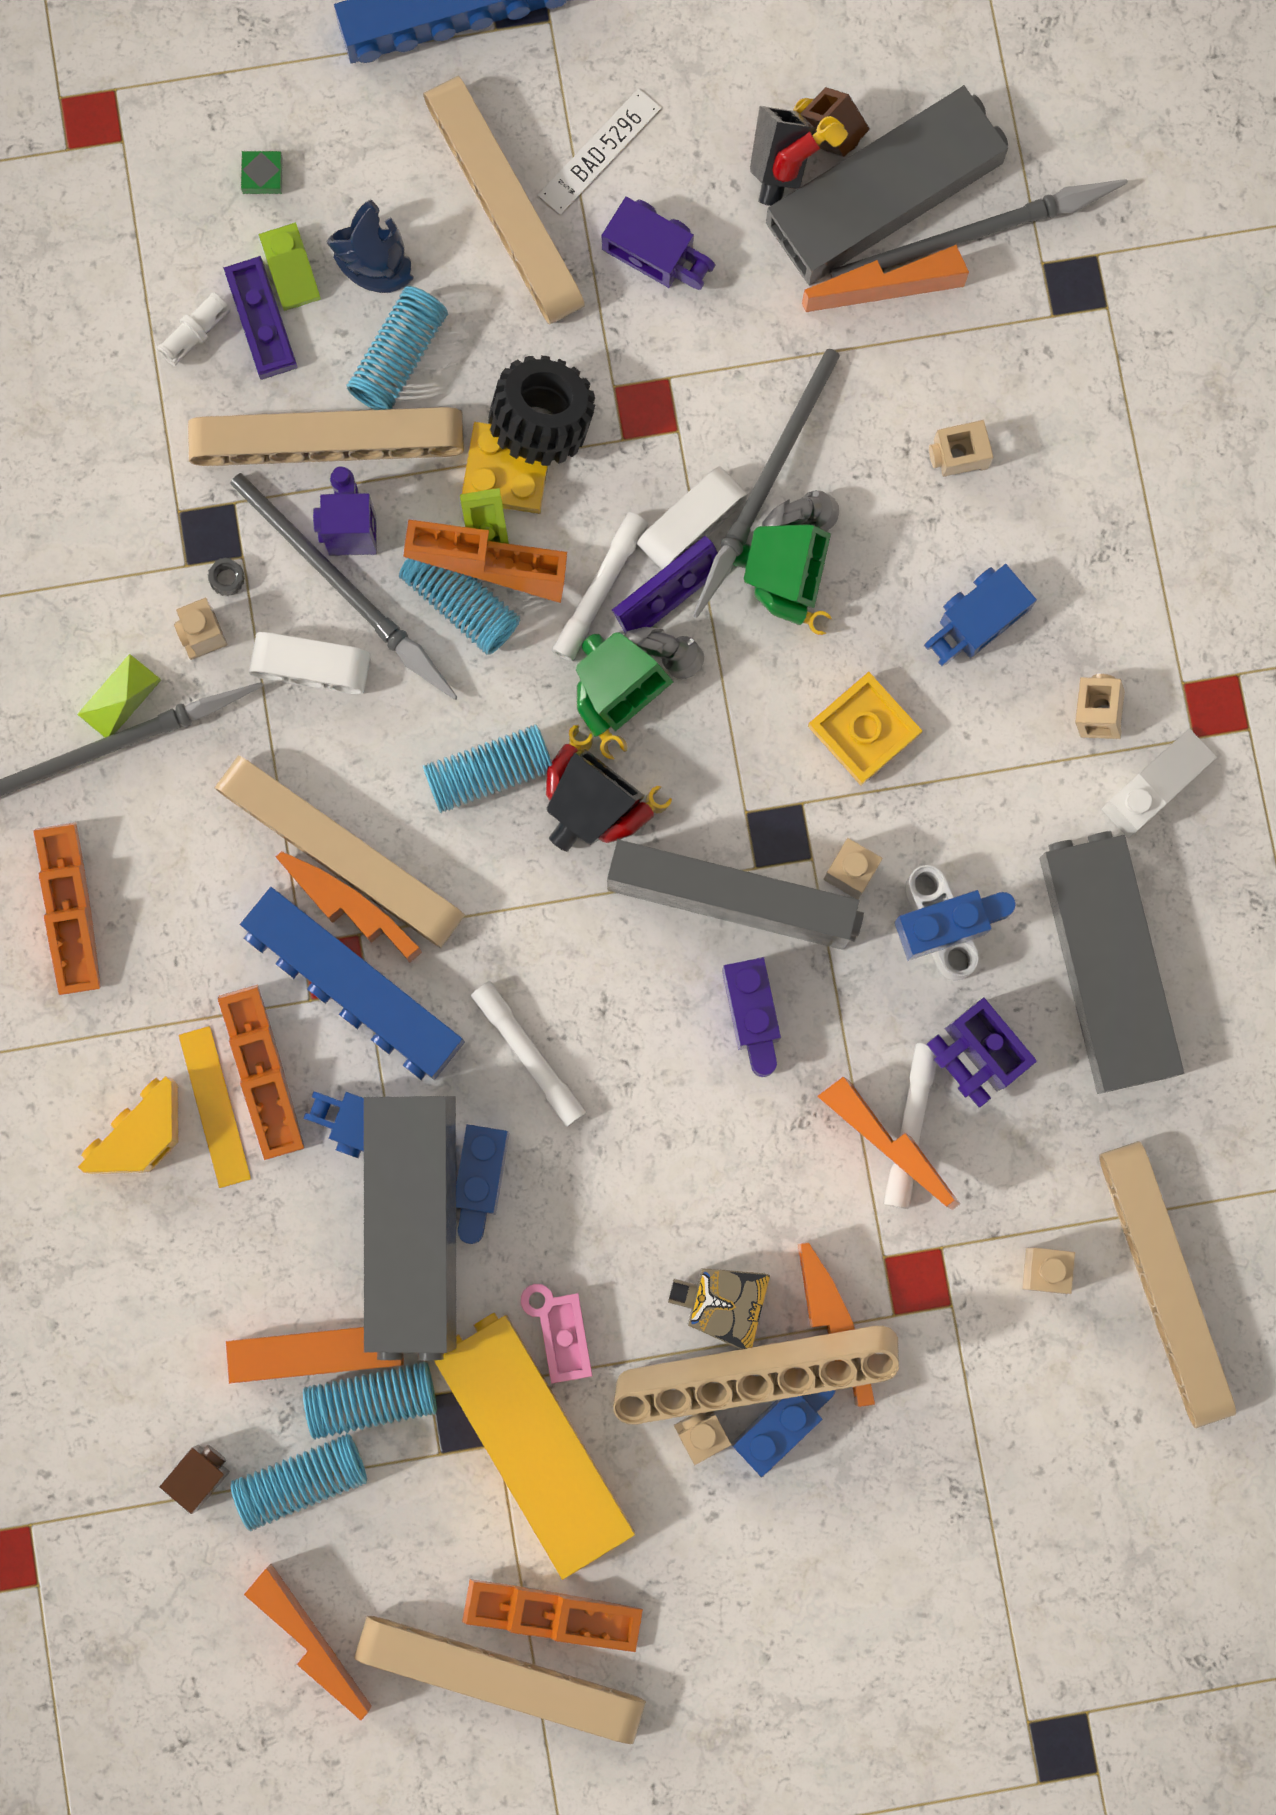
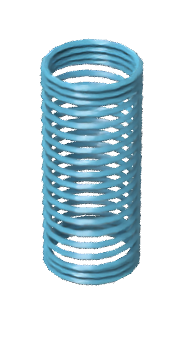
(368, 391)
(497, 633)
(439, 785)
(316, 1406)
(255, 1491)

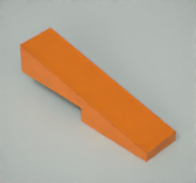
(868, 283)
(470, 553)
(904, 1151)
(301, 1355)
(319, 1662)

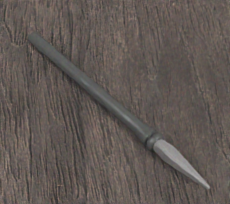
(1067, 200)
(737, 536)
(409, 651)
(165, 722)

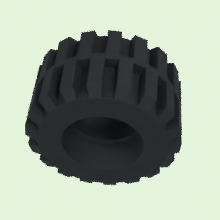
(545, 386)

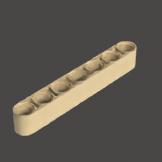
(503, 200)
(325, 436)
(339, 851)
(1167, 1284)
(773, 1362)
(500, 1679)

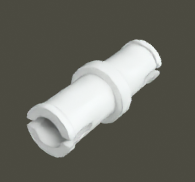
(193, 329)

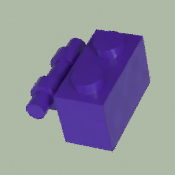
(346, 518)
(988, 1045)

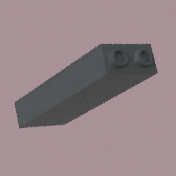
(887, 184)
(734, 895)
(1110, 962)
(410, 1226)

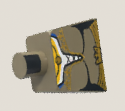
(723, 1304)

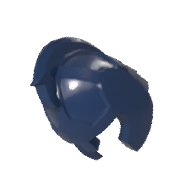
(370, 254)

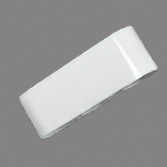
(692, 517)
(309, 663)
(942, 893)

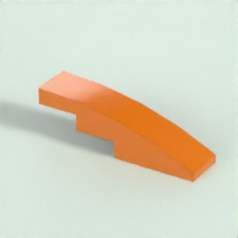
(337, 898)
(67, 908)
(261, 1072)
(827, 1308)
(552, 1615)

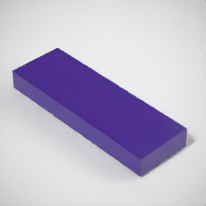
(260, 318)
(667, 587)

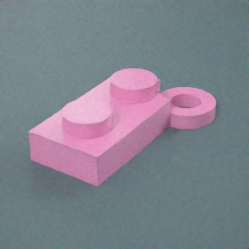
(562, 1333)

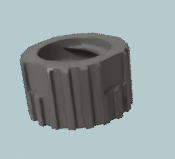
(221, 565)

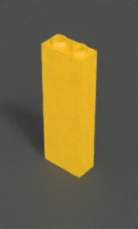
(534, 1446)

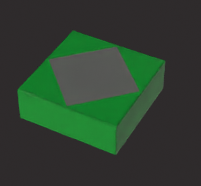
(261, 172)

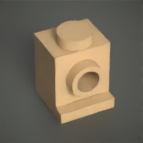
(970, 439)
(199, 629)
(1095, 721)
(702, 1436)

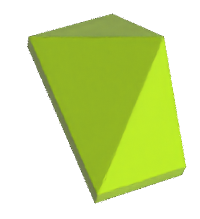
(119, 696)

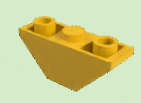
(139, 1135)

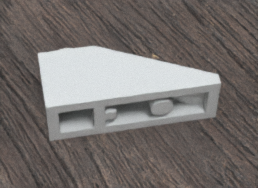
(1158, 783)

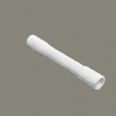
(579, 625)
(921, 1080)
(555, 1090)

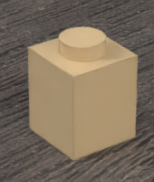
(852, 868)
(1048, 1270)

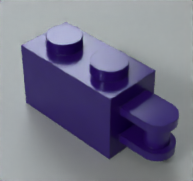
(654, 245)
(753, 1013)

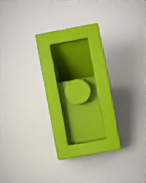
(289, 266)
(485, 512)

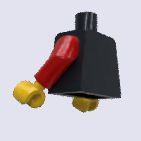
(783, 146)
(593, 798)

